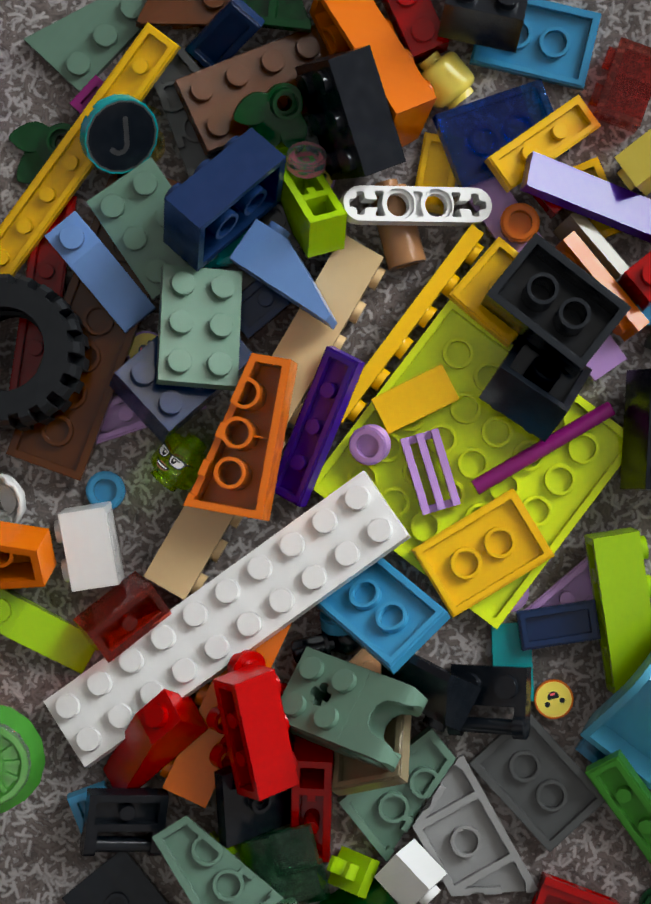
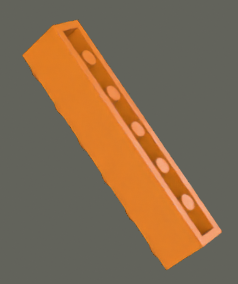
(191, 772)

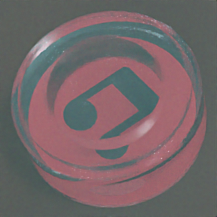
(306, 160)

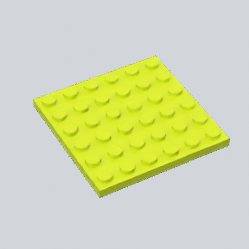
(476, 440)

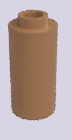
(399, 243)

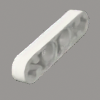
(415, 205)

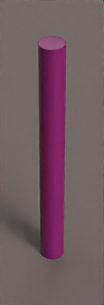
(543, 448)

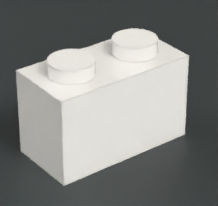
(89, 546)

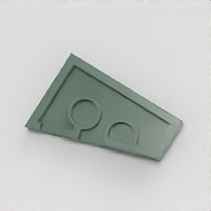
(88, 39)
(390, 811)
(208, 869)

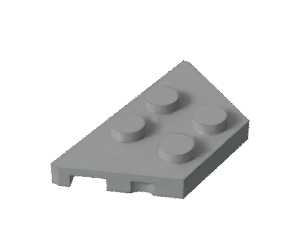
(469, 839)

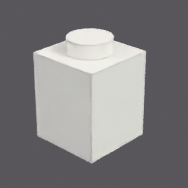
(411, 875)

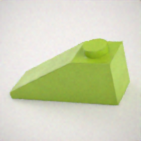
(313, 212)
(43, 631)

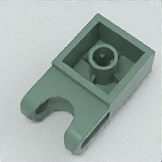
(347, 707)

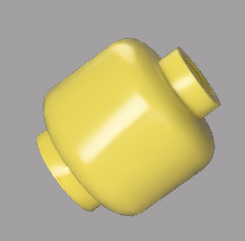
(448, 77)

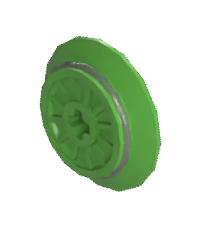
(20, 758)

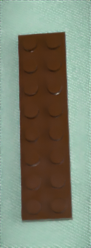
(70, 439)

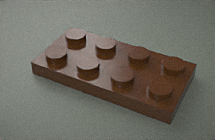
(215, 91)

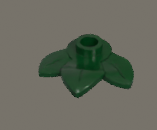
(274, 124)
(38, 143)

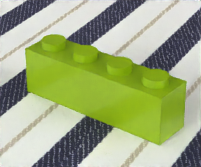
(621, 601)

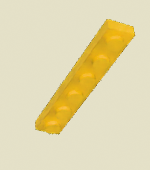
(418, 313)

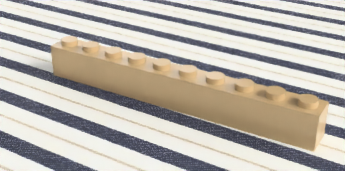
(199, 532)

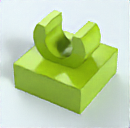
(352, 871)

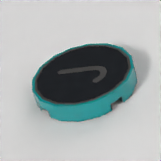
(119, 134)

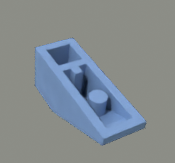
(275, 262)
(100, 271)

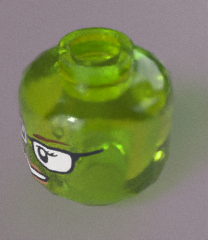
(178, 461)

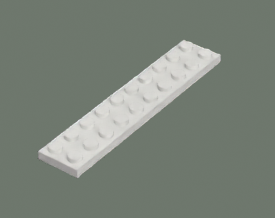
(230, 615)

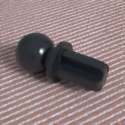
(325, 644)

